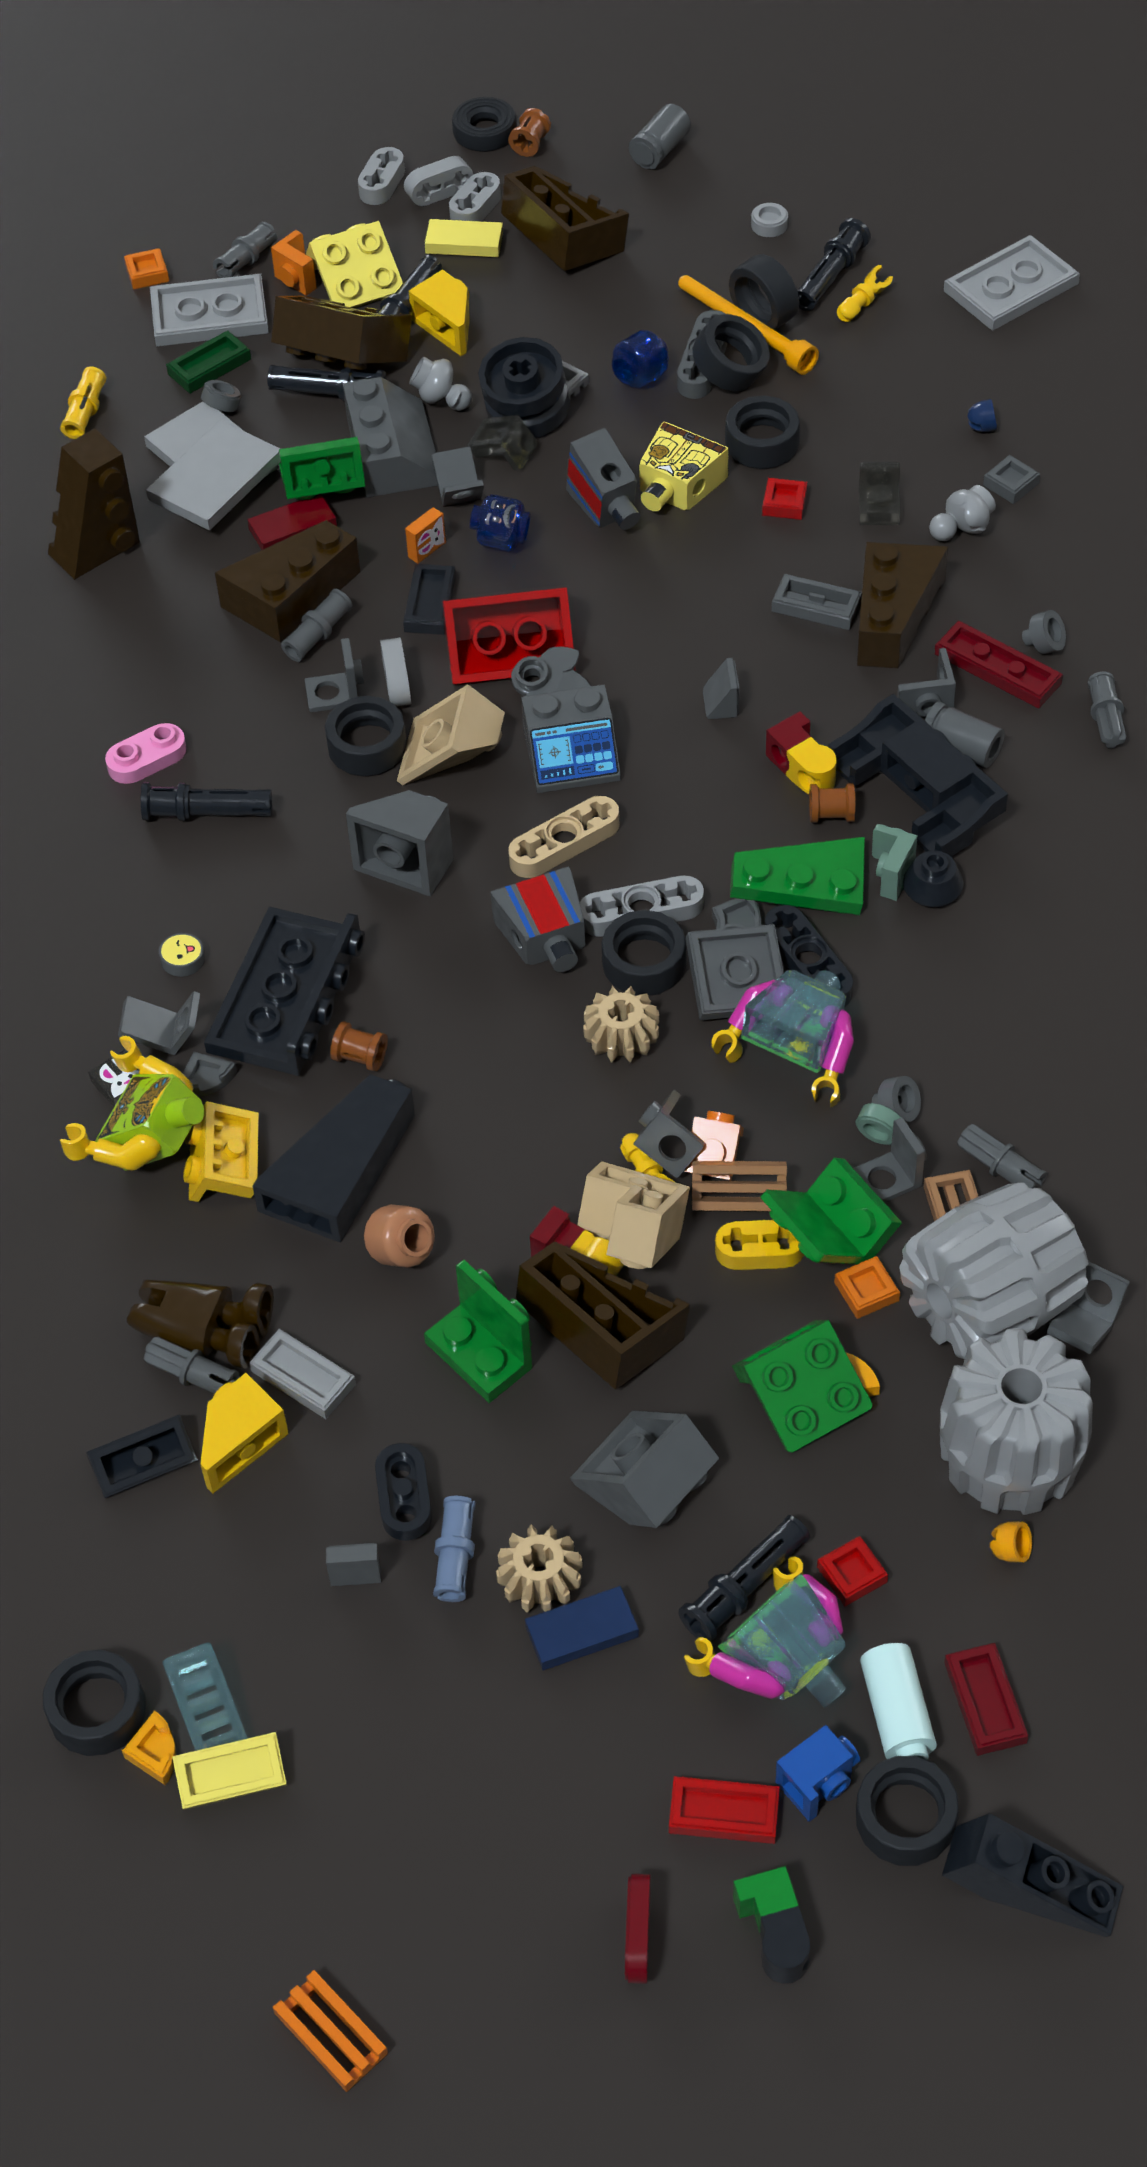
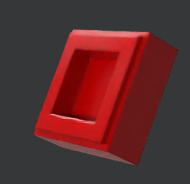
(784, 498)
(852, 1571)

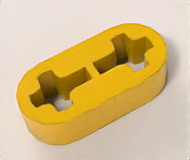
(758, 1245)

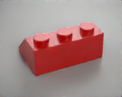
(497, 631)

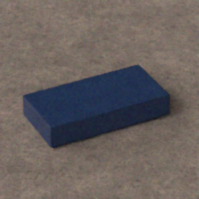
(581, 1628)

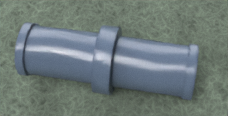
(454, 1548)

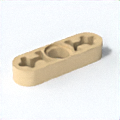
(554, 852)

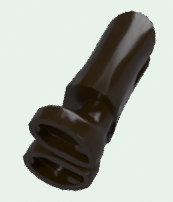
(194, 1312)

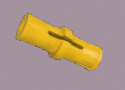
(90, 387)

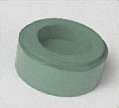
(876, 1123)

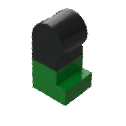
(779, 1922)

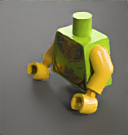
(147, 1119)

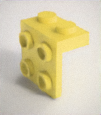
(356, 265)

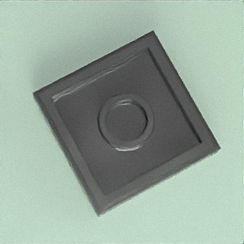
(729, 963)

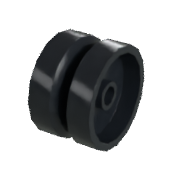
(525, 380)

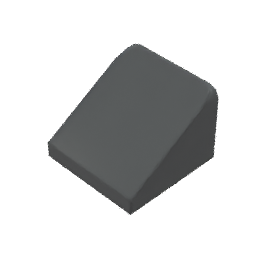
(722, 692)

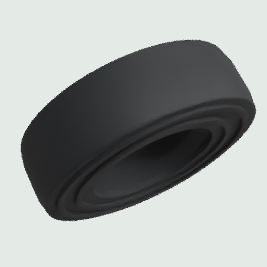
(483, 109)

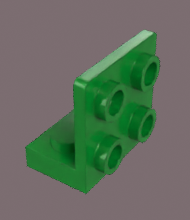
(321, 468)
(836, 1217)
(484, 1336)
(805, 1384)

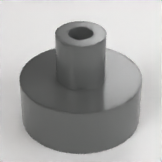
(1045, 632)
(899, 1095)

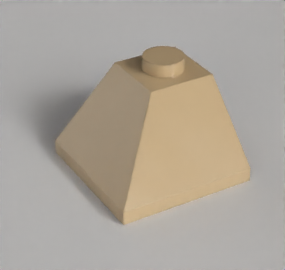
(450, 734)

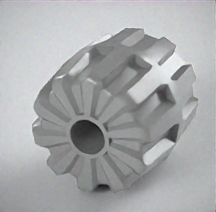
(994, 1267)
(1016, 1422)

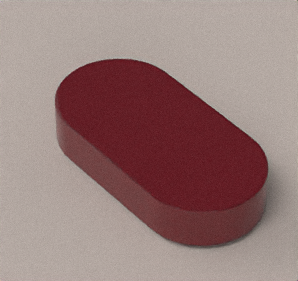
(637, 1928)

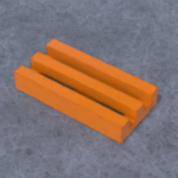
(301, 1997)

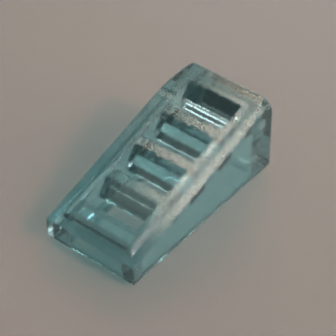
(193, 1672)

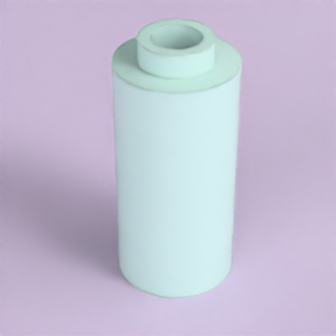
(898, 1701)

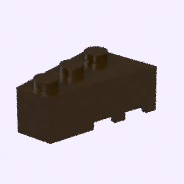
(561, 221)
(340, 331)
(94, 505)
(289, 578)
(895, 598)
(597, 1315)

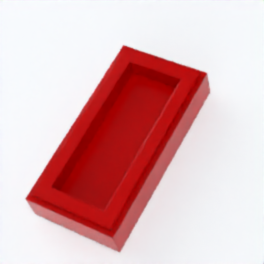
(724, 1810)

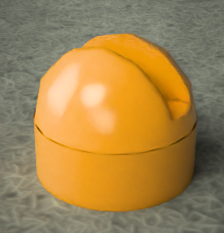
(1012, 1541)

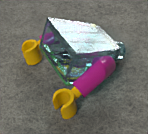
(797, 1021)
(781, 1643)

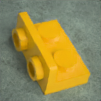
(222, 1152)

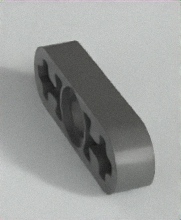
(686, 371)

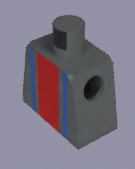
(602, 481)
(542, 918)

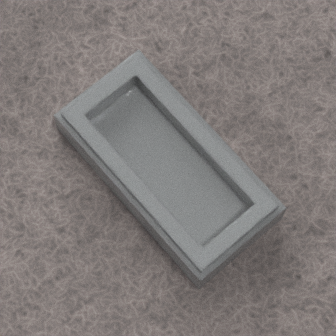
(302, 1373)

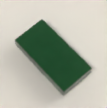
(208, 361)

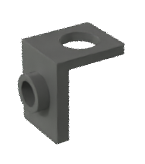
(457, 476)
(345, 682)
(923, 695)
(158, 1026)
(659, 1124)
(903, 1161)
(1088, 1322)

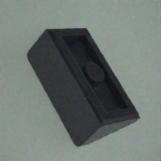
(141, 1456)

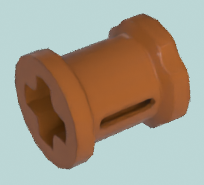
(529, 131)
(832, 803)
(358, 1046)

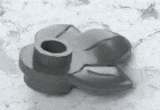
(553, 669)

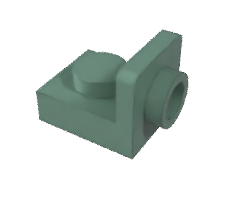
(895, 854)

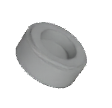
(769, 220)

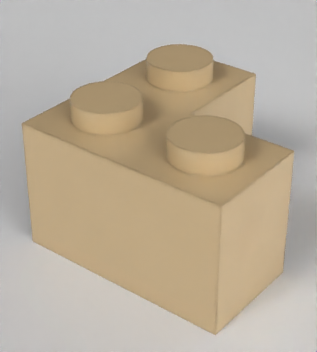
(634, 1212)

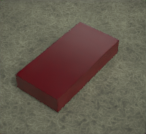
(289, 520)
(986, 1699)

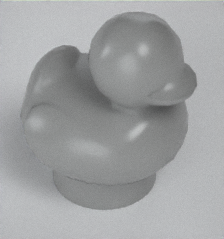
(434, 382)
(965, 510)

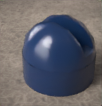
(982, 416)

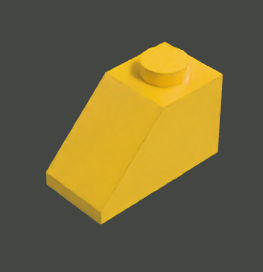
(442, 309)
(238, 1430)

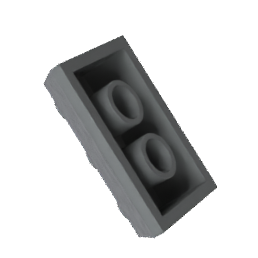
(391, 436)

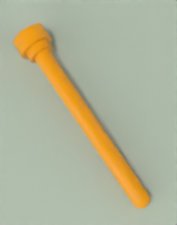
(799, 355)

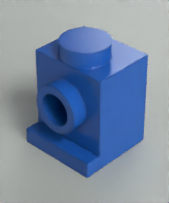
(816, 1770)

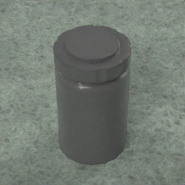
(659, 136)
(967, 733)

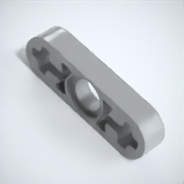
(652, 891)

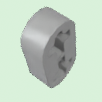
(381, 175)
(437, 180)
(468, 197)
(395, 671)

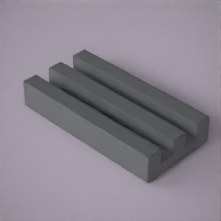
(815, 605)

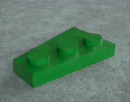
(803, 875)

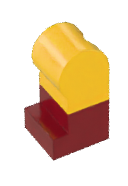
(799, 754)
(558, 1228)

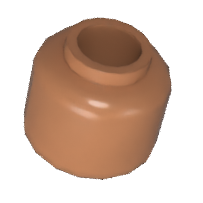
(399, 1236)

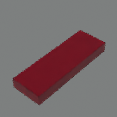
(999, 664)

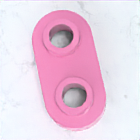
(145, 753)

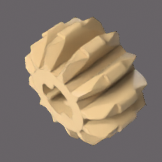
(621, 1024)
(543, 1586)

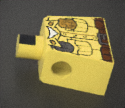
(680, 468)

